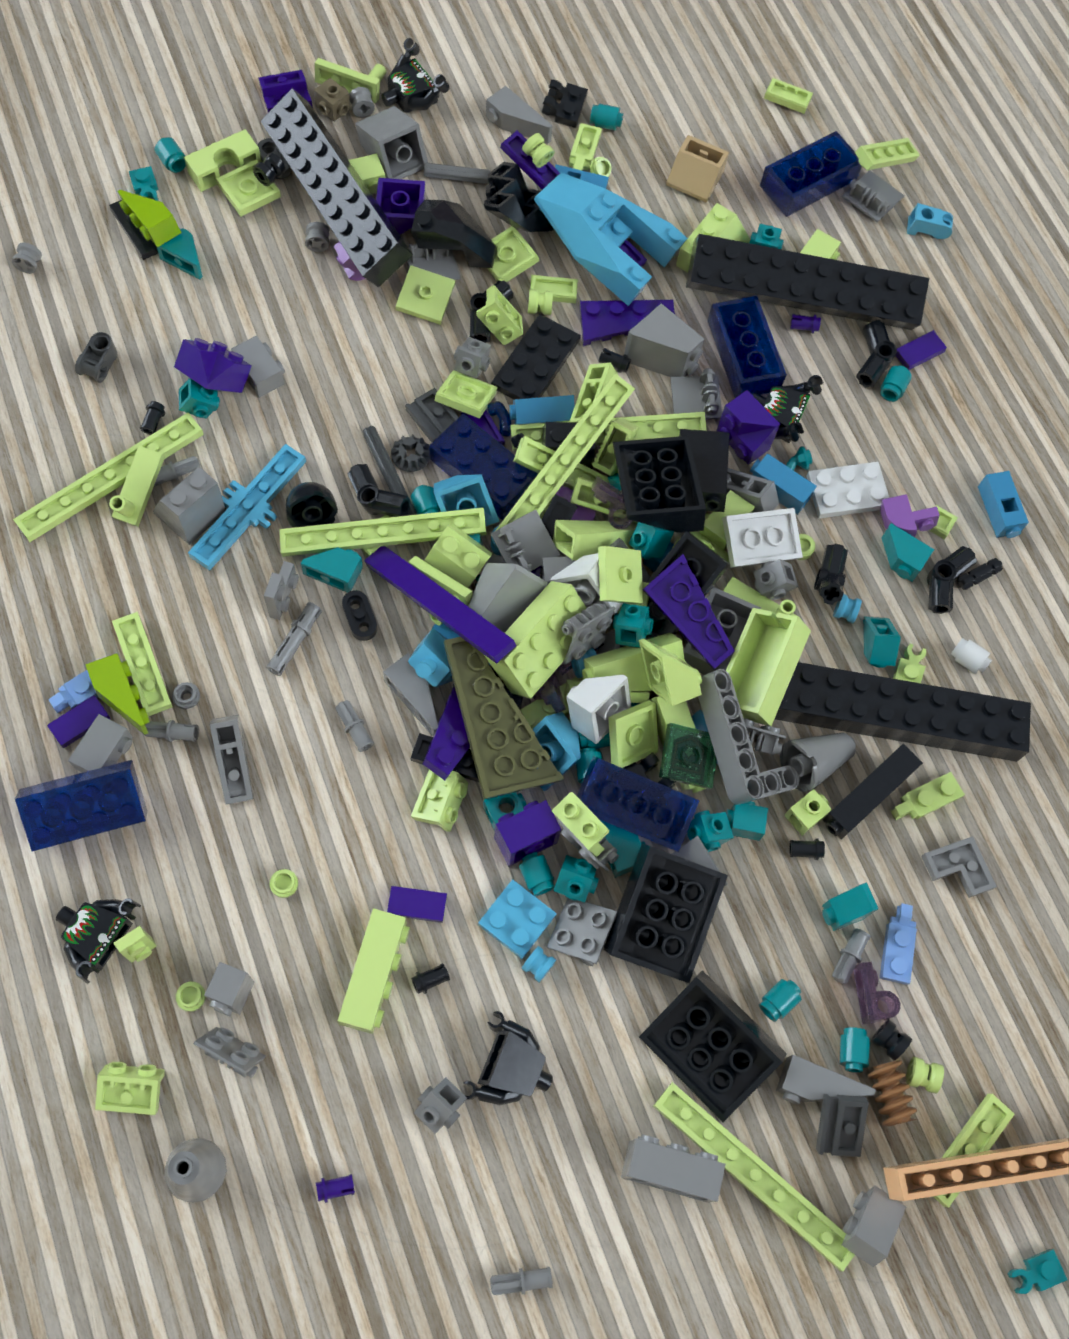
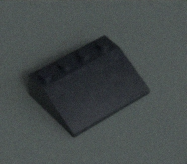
(661, 483)
(665, 913)
(713, 1046)

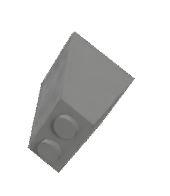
(395, 140)
(664, 344)
(191, 506)
(505, 593)

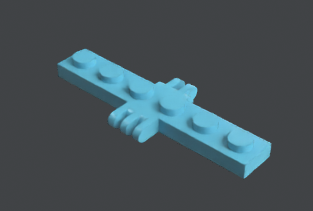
(247, 507)

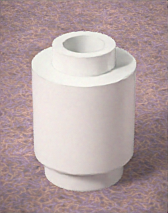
(971, 656)

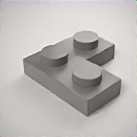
(279, 589)
(966, 861)

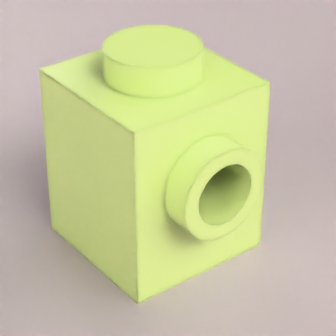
(808, 811)

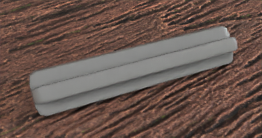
(456, 173)

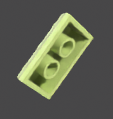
(718, 223)

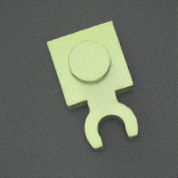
(909, 667)

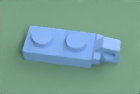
(73, 692)
(899, 946)

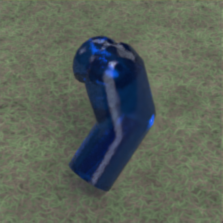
(504, 418)

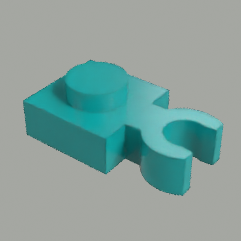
(144, 182)
(1042, 1271)

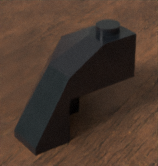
(513, 201)
(450, 227)

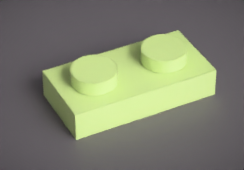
(135, 945)

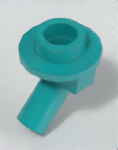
(802, 459)

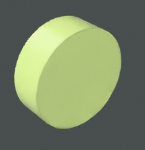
(807, 546)

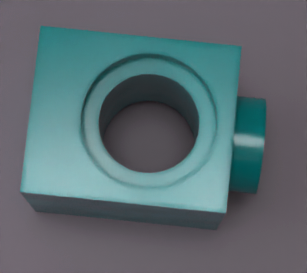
(492, 810)

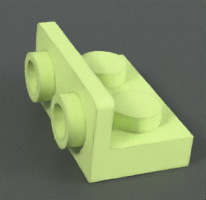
(500, 317)
(440, 800)
(581, 822)
(129, 1088)

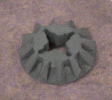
(412, 462)

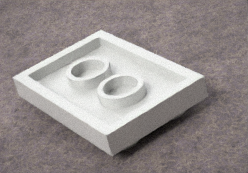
(848, 489)
(762, 537)

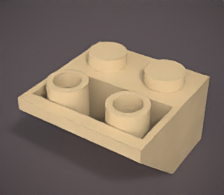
(697, 168)

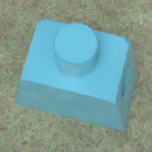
(431, 660)

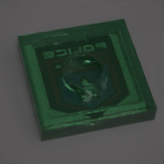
(688, 756)

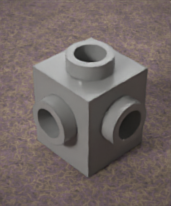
(472, 357)
(775, 579)
(435, 1110)

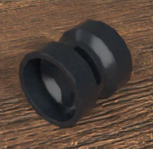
(269, 169)
(890, 1038)

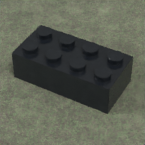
(703, 563)

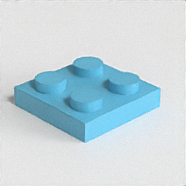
(517, 919)

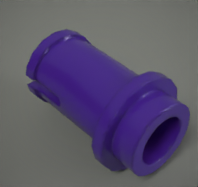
(805, 323)
(334, 1188)

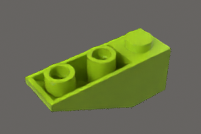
(151, 216)
(113, 687)

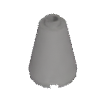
(817, 757)
(205, 1170)

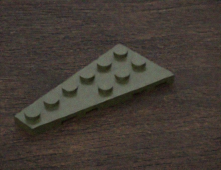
(499, 736)

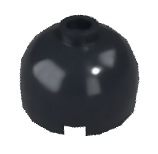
(310, 505)

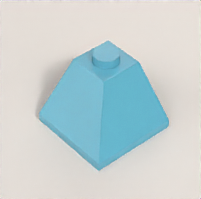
(464, 493)
(559, 741)

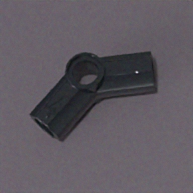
(477, 327)
(881, 352)
(384, 501)
(830, 575)
(942, 587)

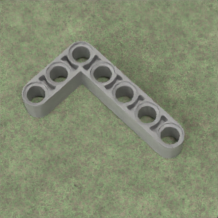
(733, 746)

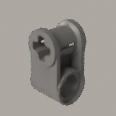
(95, 360)

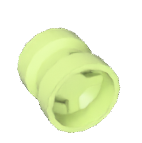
(538, 150)
(540, 302)
(925, 1075)

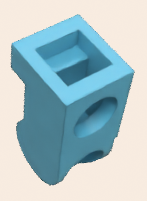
(930, 221)

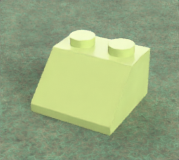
(458, 555)
(669, 674)

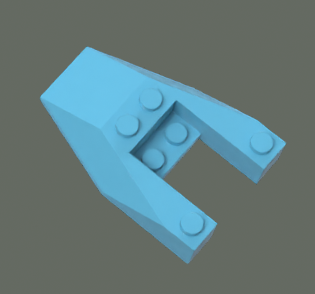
(595, 226)

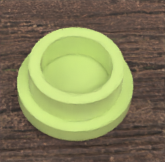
(600, 166)
(283, 883)
(190, 996)

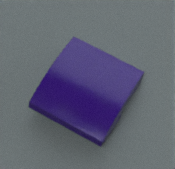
(278, 85)

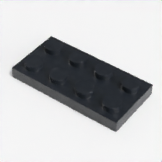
(536, 359)

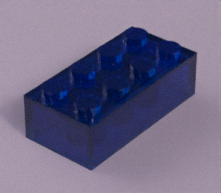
(810, 173)
(746, 346)
(471, 451)
(637, 803)
(81, 805)

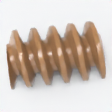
(892, 1093)

